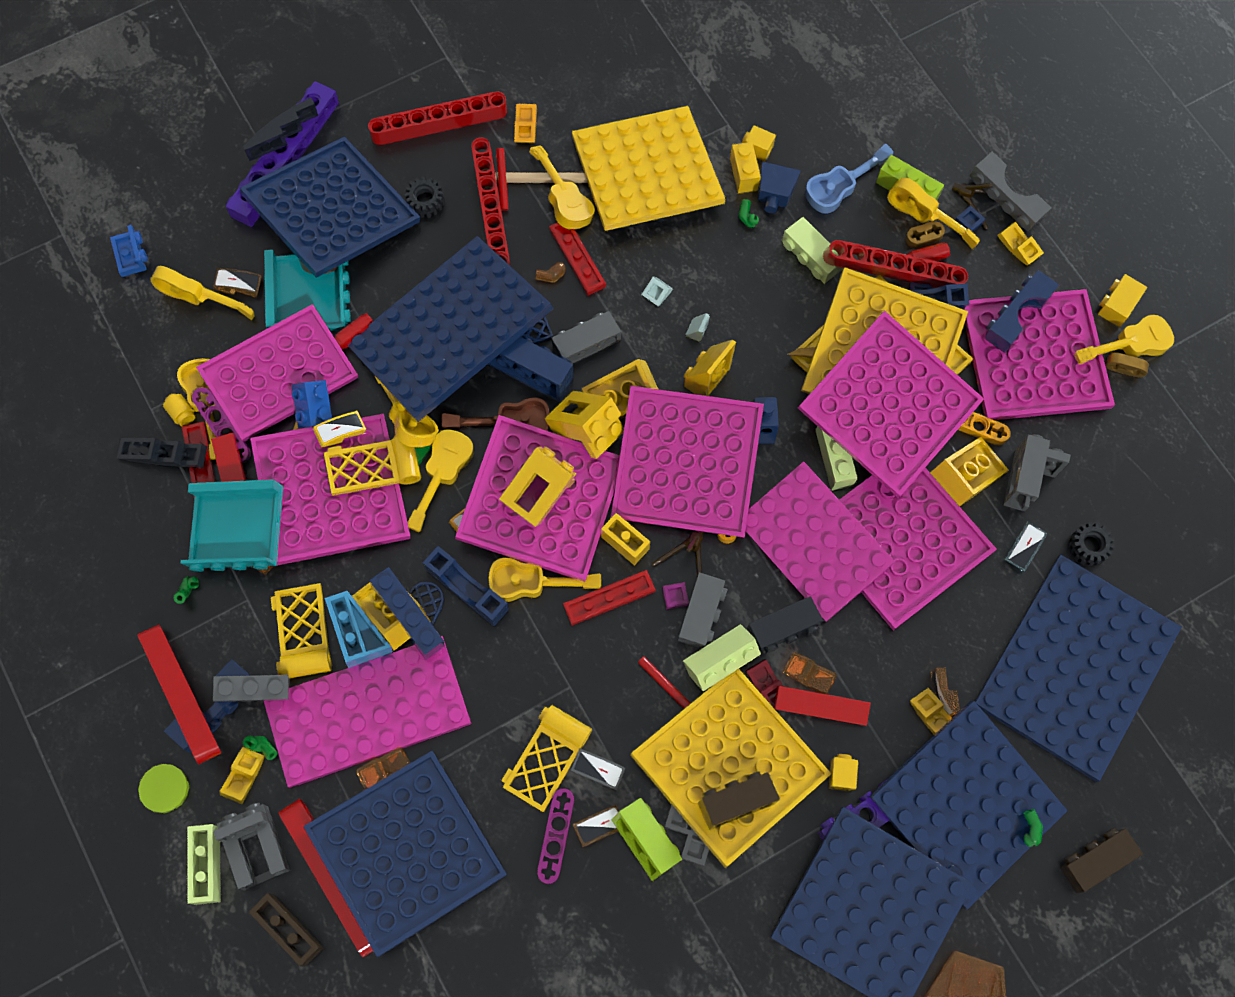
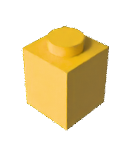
(762, 142)
(843, 773)

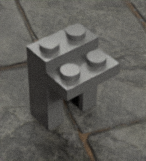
(1030, 463)
(236, 829)

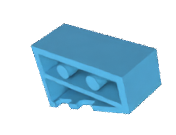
(355, 632)

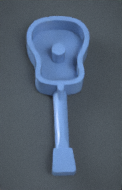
(829, 189)

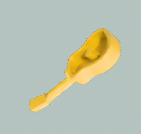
(913, 200)
(570, 206)
(187, 289)
(1148, 337)
(191, 380)
(407, 428)
(449, 456)
(516, 580)

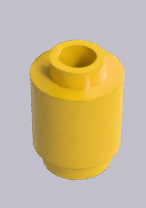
(179, 409)

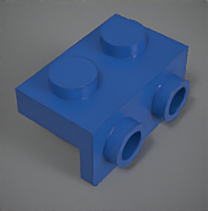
(128, 252)
(311, 403)

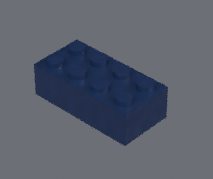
(536, 367)

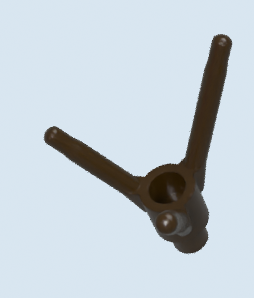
(968, 191)
(692, 543)

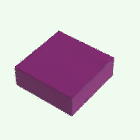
(675, 595)

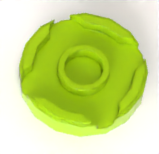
(163, 788)

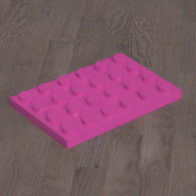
(257, 375)
(816, 541)

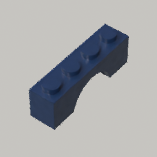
(952, 294)
(1007, 327)
(458, 581)
(407, 613)
(213, 715)

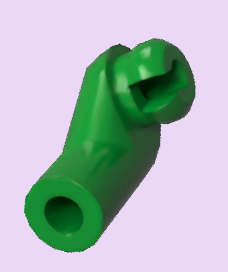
(745, 216)
(185, 588)
(260, 744)
(1036, 828)

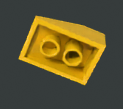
(710, 368)
(619, 382)
(969, 471)
(382, 617)

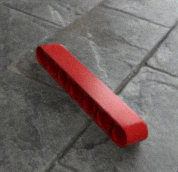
(448, 116)
(489, 197)
(886, 268)
(179, 694)
(294, 818)

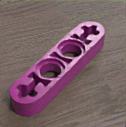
(224, 423)
(553, 835)

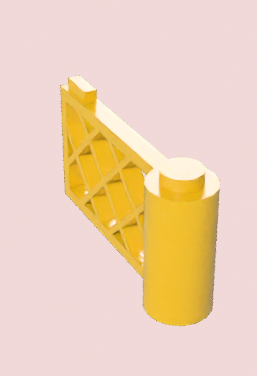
(402, 460)
(308, 659)
(558, 727)

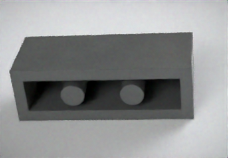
(587, 337)
(702, 611)
(251, 688)

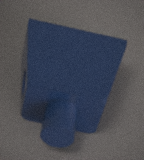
(776, 185)
(769, 419)

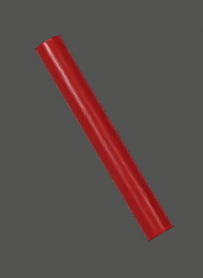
(502, 179)
(664, 682)

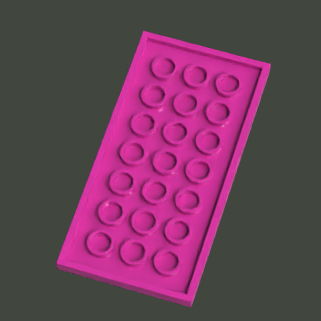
(365, 713)

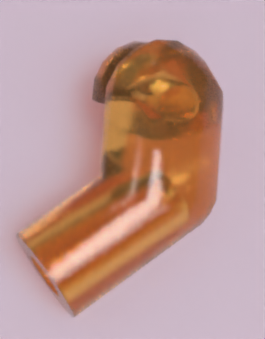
(552, 274)

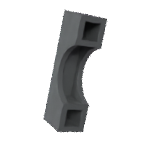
(1024, 209)

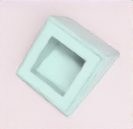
(656, 291)
(697, 327)

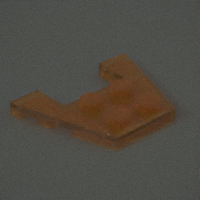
(968, 978)

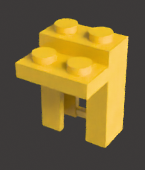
(593, 421)
(556, 473)

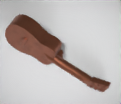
(529, 411)

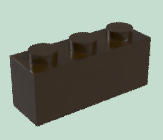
(738, 799)
(1100, 859)
(286, 929)

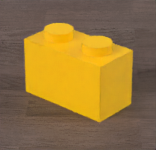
(745, 167)
(1122, 300)
(625, 539)

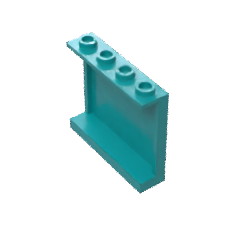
(293, 289)
(235, 525)

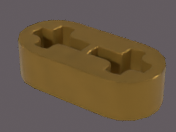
(923, 231)
(1127, 365)

